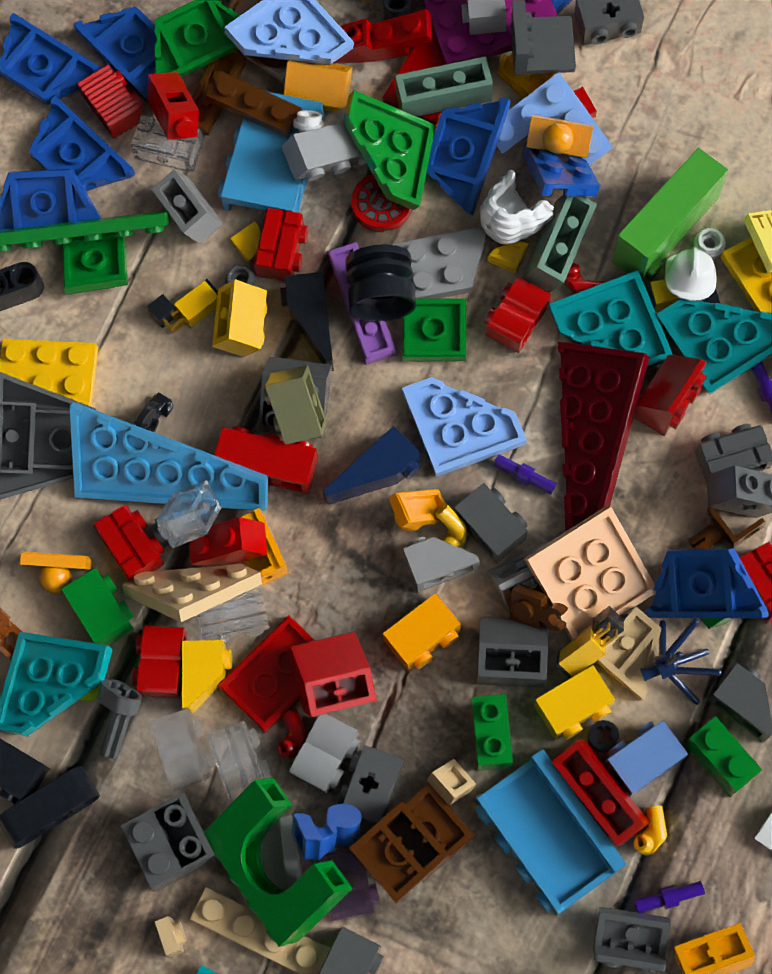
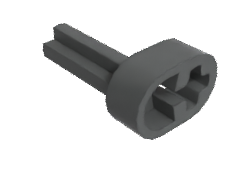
(124, 703)

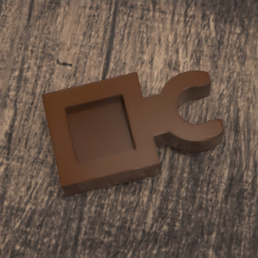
(533, 610)

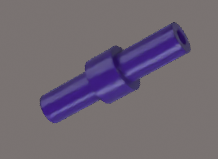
(764, 383)
(524, 474)
(669, 897)

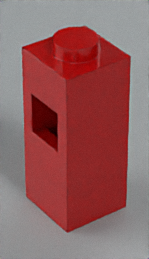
(173, 105)

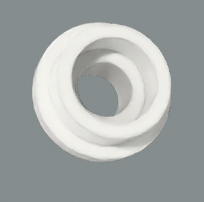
(308, 120)
(713, 236)

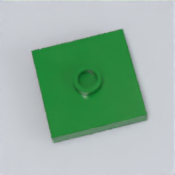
(94, 264)
(435, 330)

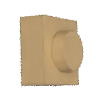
(451, 782)
(171, 936)

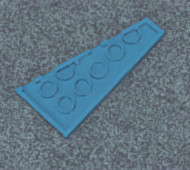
(141, 466)

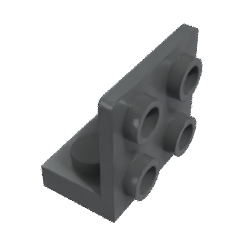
(541, 43)

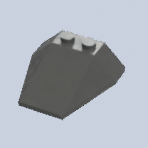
(33, 437)

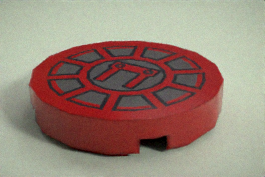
(374, 209)

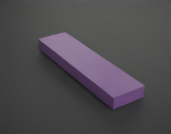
(372, 336)

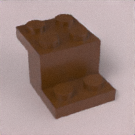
(411, 842)

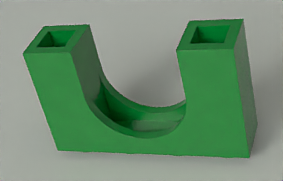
(237, 843)

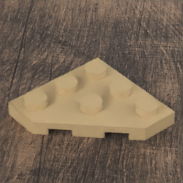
(190, 590)

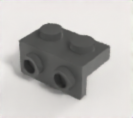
(631, 940)

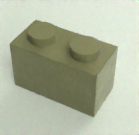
(295, 404)

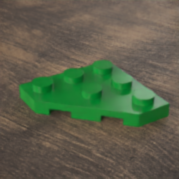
(392, 145)

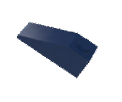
(379, 467)

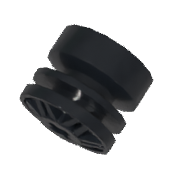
(380, 283)

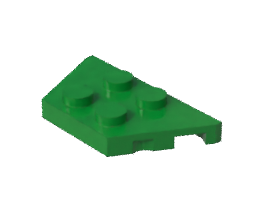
(192, 36)

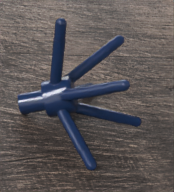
(667, 662)

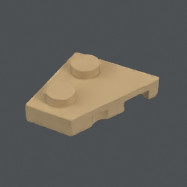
(632, 651)

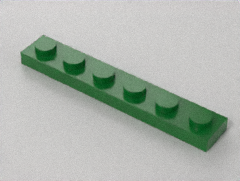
(89, 229)

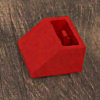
(670, 393)
(332, 674)

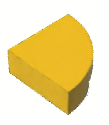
(247, 242)
(509, 256)

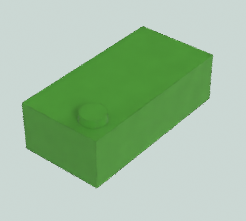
(669, 215)

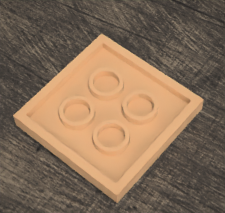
(590, 570)

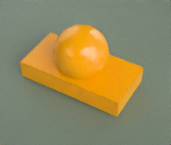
(559, 136)
(416, 508)
(55, 568)

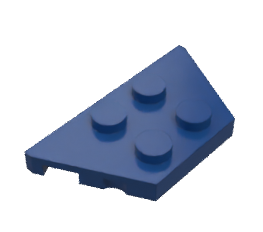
(125, 43)
(41, 62)
(71, 144)
(465, 149)
(561, 172)
(44, 199)
(705, 586)

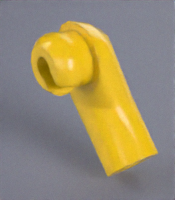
(455, 526)
(654, 833)

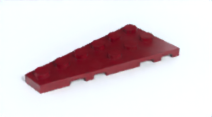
(596, 420)

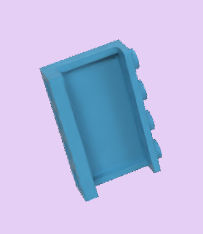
(259, 169)
(548, 834)

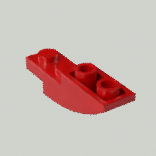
(387, 38)

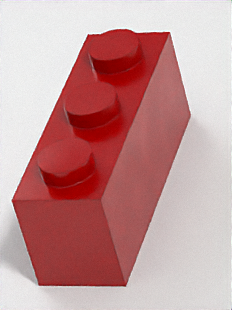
(286, 465)
(600, 792)

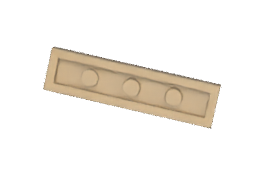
(246, 928)

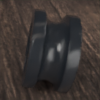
(592, 736)

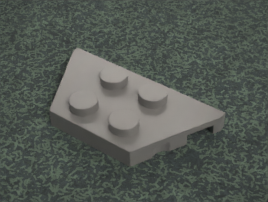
(445, 262)

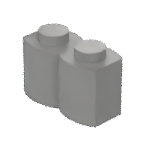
(325, 752)

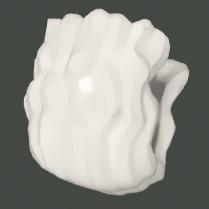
(507, 216)

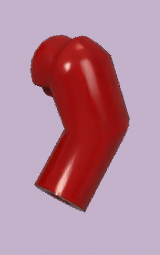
(576, 282)
(295, 737)

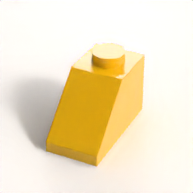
(202, 670)

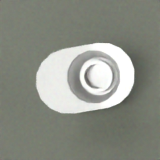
(690, 275)

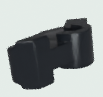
(149, 417)

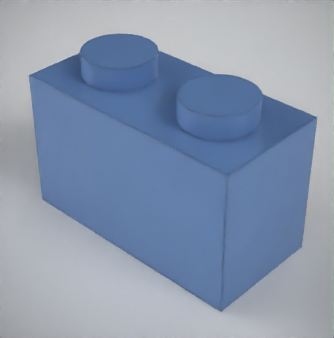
(645, 758)

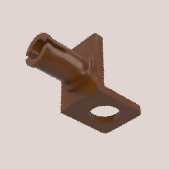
(719, 530)

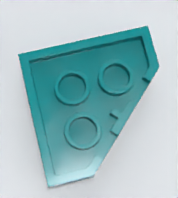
(613, 317)
(721, 335)
(48, 678)

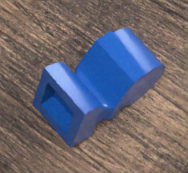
(340, 829)

